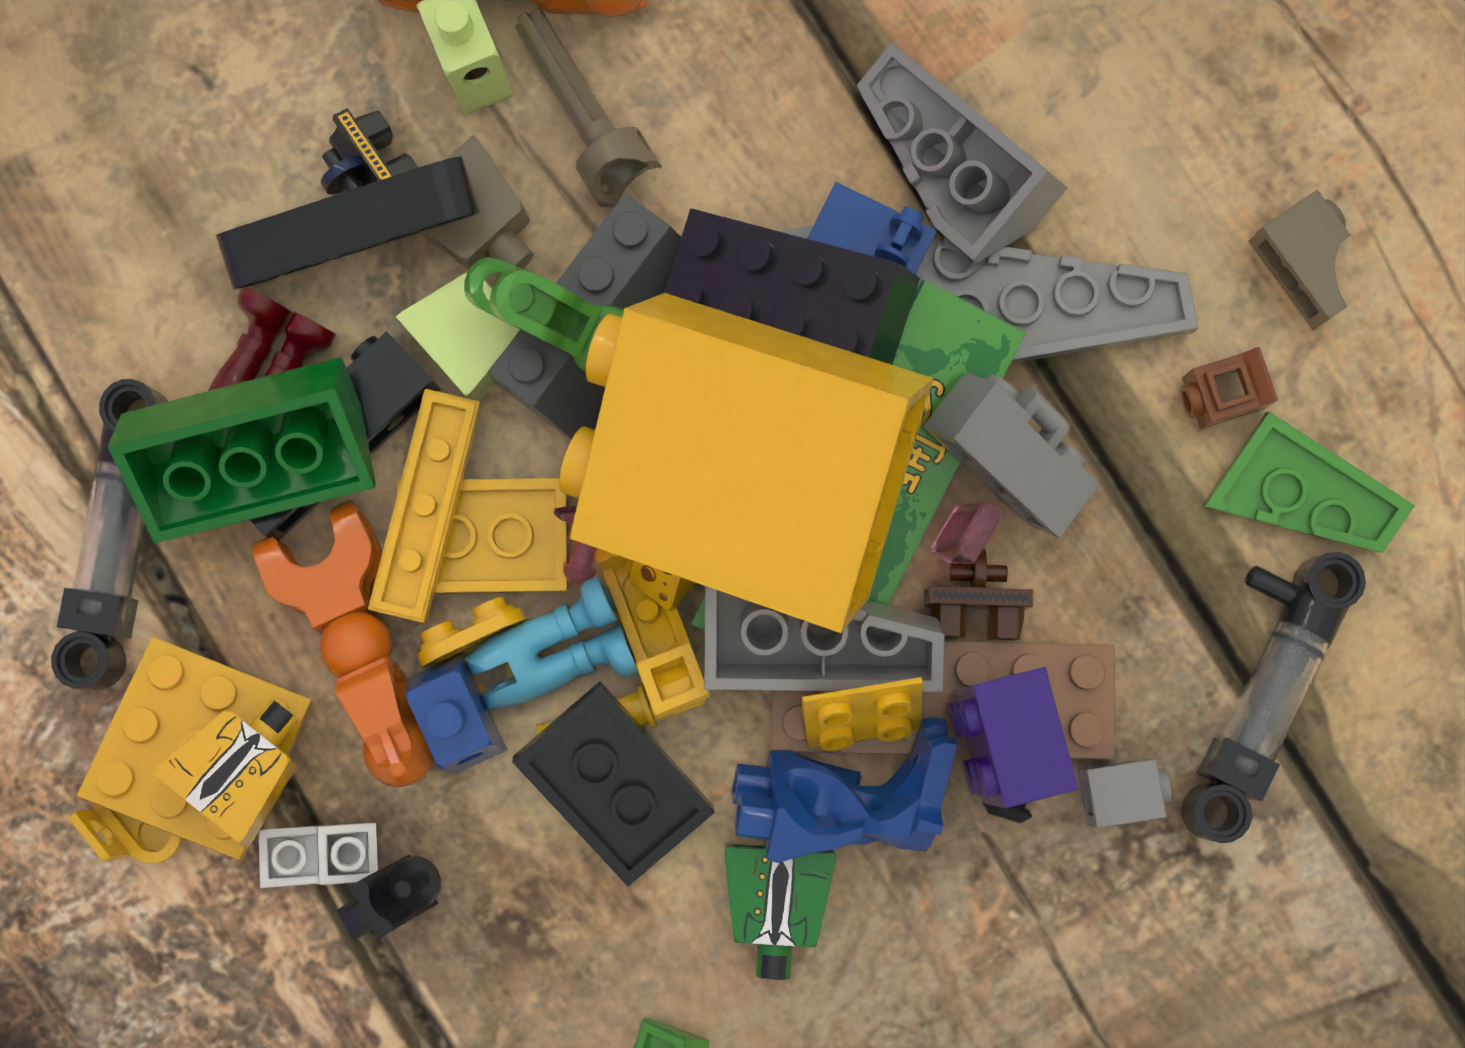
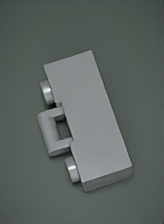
(1023, 468)

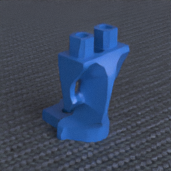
(820, 807)

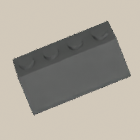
(617, 267)

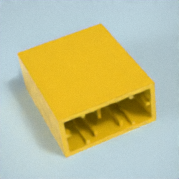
(743, 456)

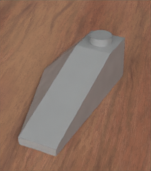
(965, 170)

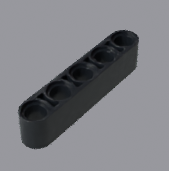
(348, 223)

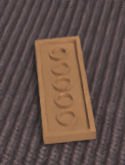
(1078, 675)

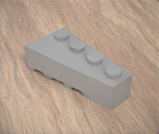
(778, 652)

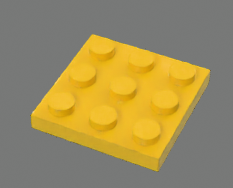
(162, 709)

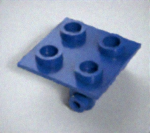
(872, 228)

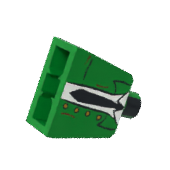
(777, 903)

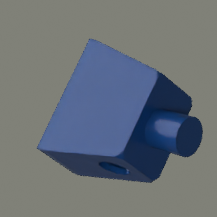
(453, 716)

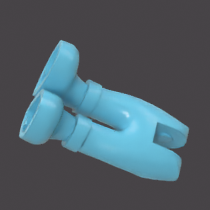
(542, 675)

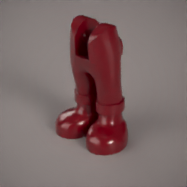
(266, 323)

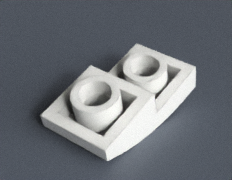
(317, 854)

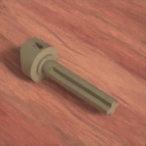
(611, 155)

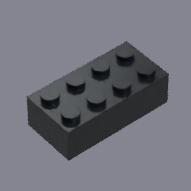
(794, 284)

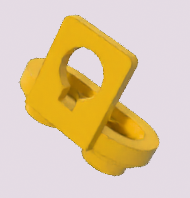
(446, 642)
(124, 836)

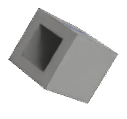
(1124, 792)

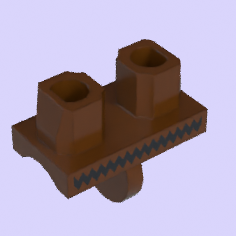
(1004, 605)

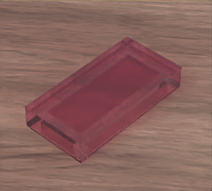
(966, 532)

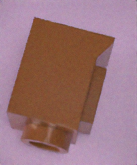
(1202, 397)

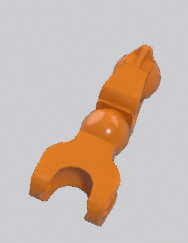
(353, 641)

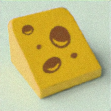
(659, 585)

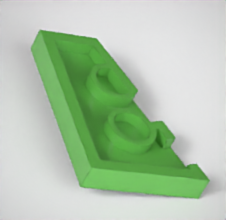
(1307, 489)

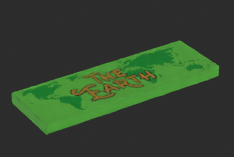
(942, 341)

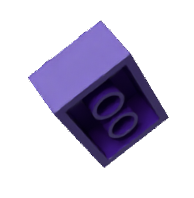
(1012, 739)

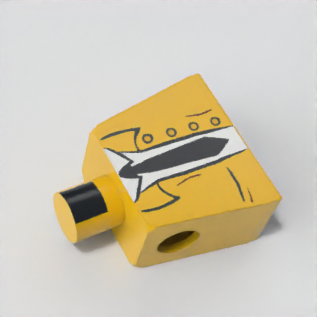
(233, 770)

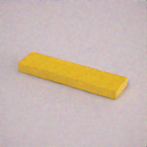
(425, 506)

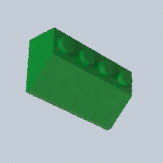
(244, 450)

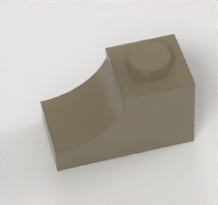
(1302, 255)

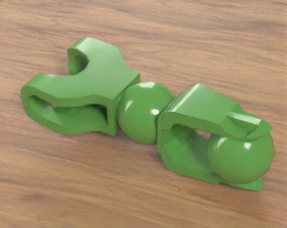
(537, 306)

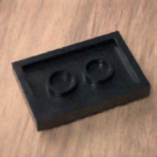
(613, 784)

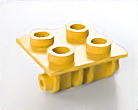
(862, 713)

